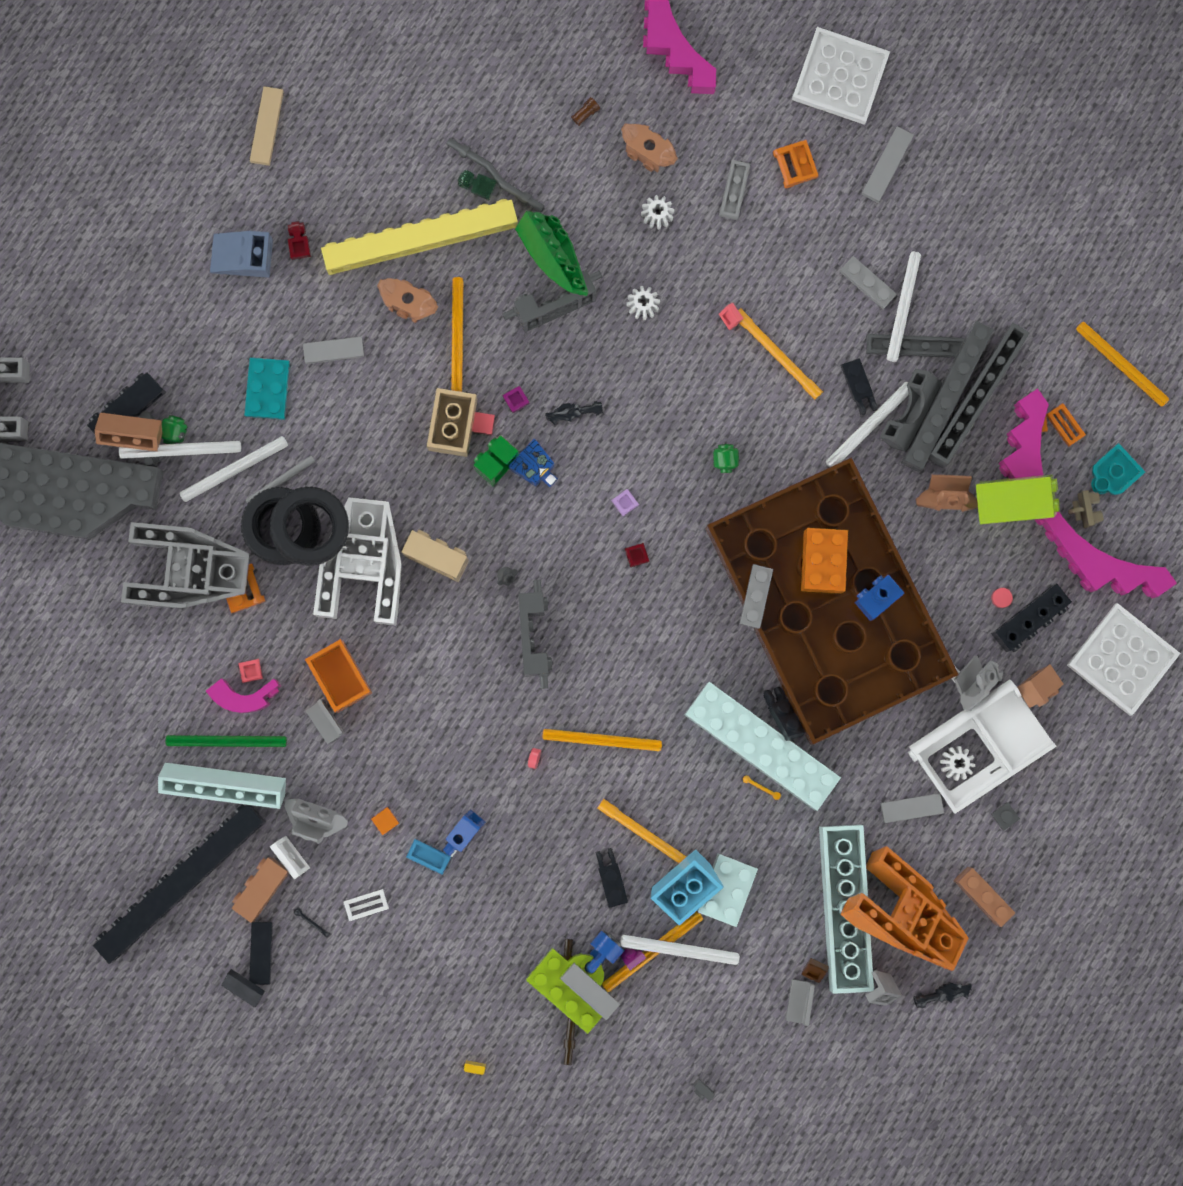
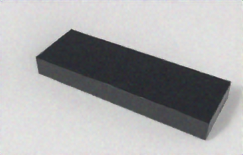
(261, 953)

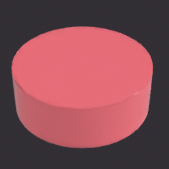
(1002, 598)
(534, 758)

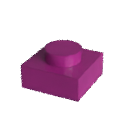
(516, 399)
(632, 957)

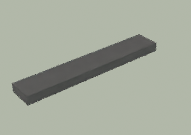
(916, 345)

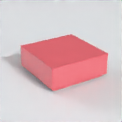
(731, 316)
(483, 423)
(250, 671)

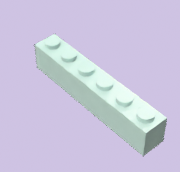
(221, 785)

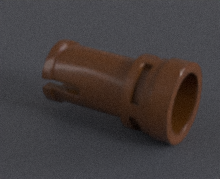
(589, 108)

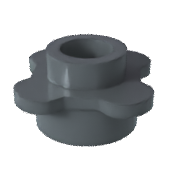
(506, 576)

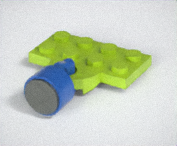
(547, 979)

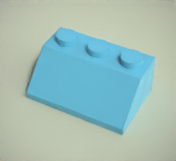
(686, 887)

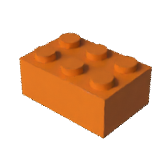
(824, 560)
(338, 676)

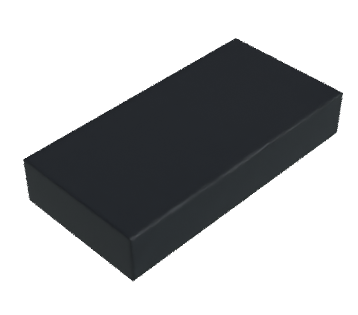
(243, 988)

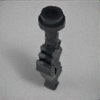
(570, 411)
(946, 992)

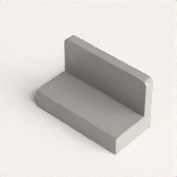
(325, 721)
(886, 991)
(800, 1002)

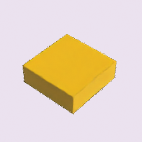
(474, 1067)

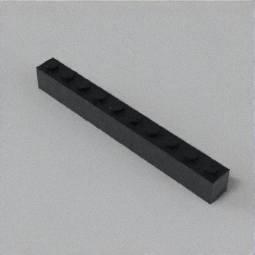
(179, 883)

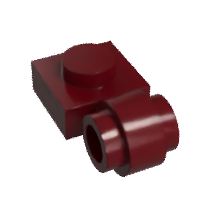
(298, 245)

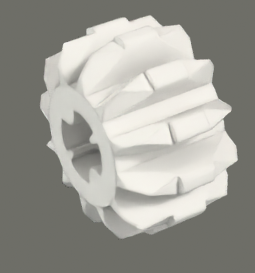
(650, 214)
(649, 299)
(954, 771)

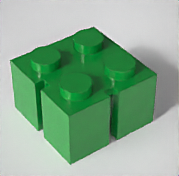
(496, 460)

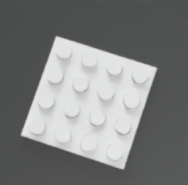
(840, 75)
(1123, 659)

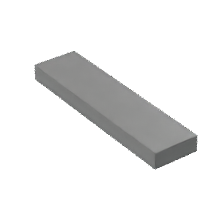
(887, 164)

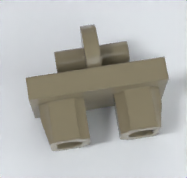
(1088, 517)

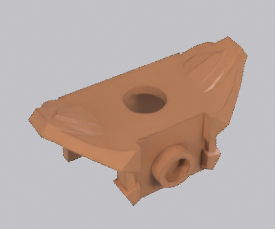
(662, 155)
(392, 293)
(948, 493)

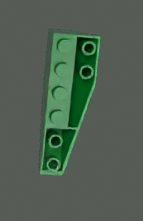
(552, 250)

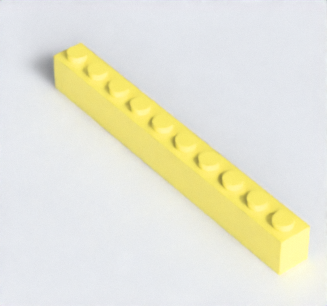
(419, 237)

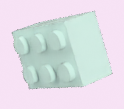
(730, 900)

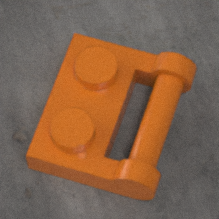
(801, 160)
(242, 602)

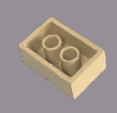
(452, 422)
(435, 555)

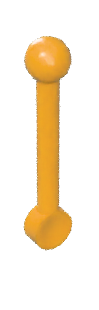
(776, 795)

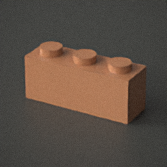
(128, 432)
(259, 889)
(984, 896)

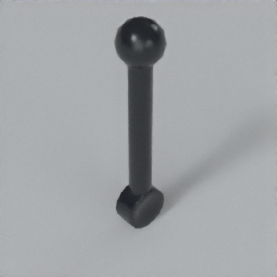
(298, 912)

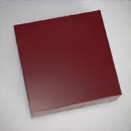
(636, 555)

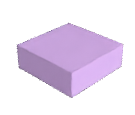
(625, 502)

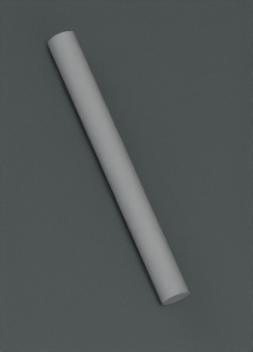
(286, 476)

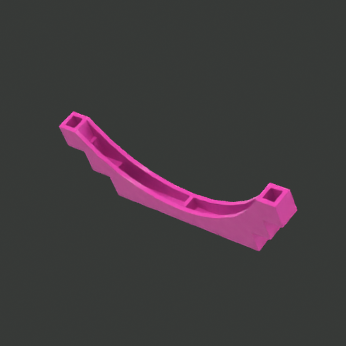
(666, 39)
(1086, 561)

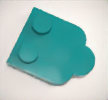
(1115, 472)

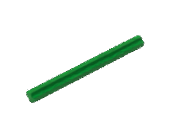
(226, 741)

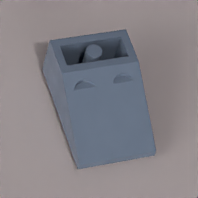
(242, 253)

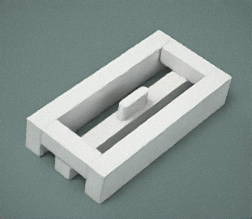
(290, 857)
(349, 910)

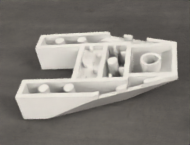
(367, 555)

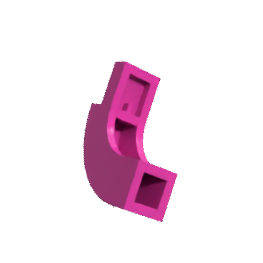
(228, 699)

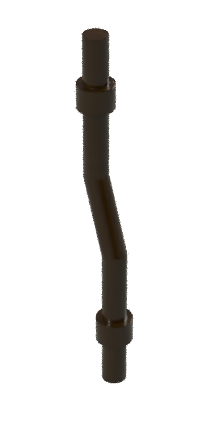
(569, 1042)

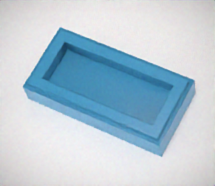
(428, 856)

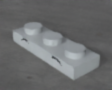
(868, 282)
(756, 596)

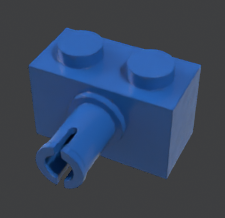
(878, 597)

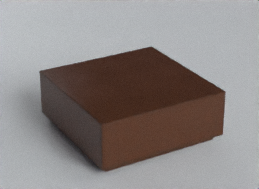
(815, 970)

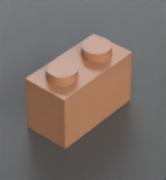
(1040, 686)

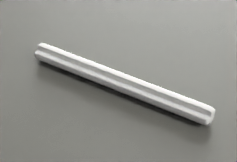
(903, 307)
(868, 426)
(183, 449)
(233, 469)
(679, 949)

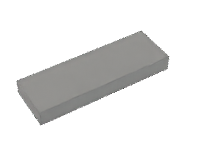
(734, 189)
(333, 350)
(912, 808)
(590, 991)

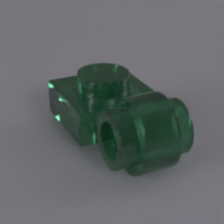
(482, 185)

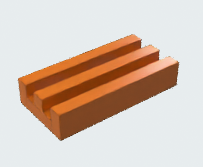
(1062, 407)

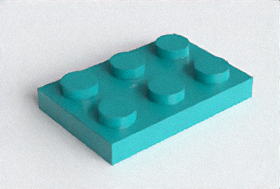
(267, 388)

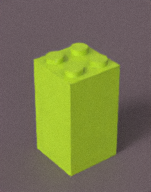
(1017, 499)

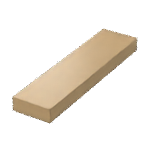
(266, 126)

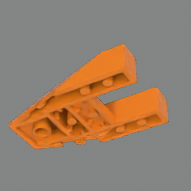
(919, 918)

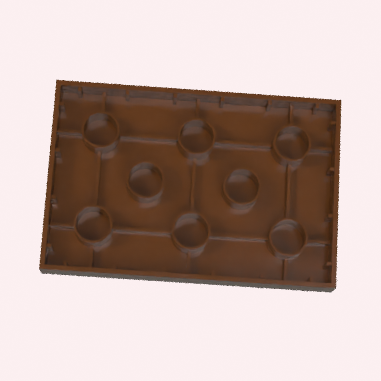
(821, 644)

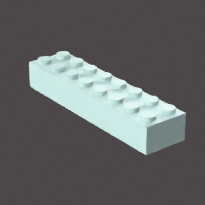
(762, 746)
(844, 877)

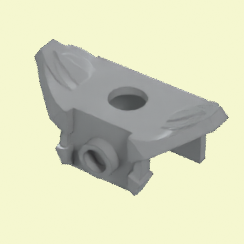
(975, 675)
(302, 815)

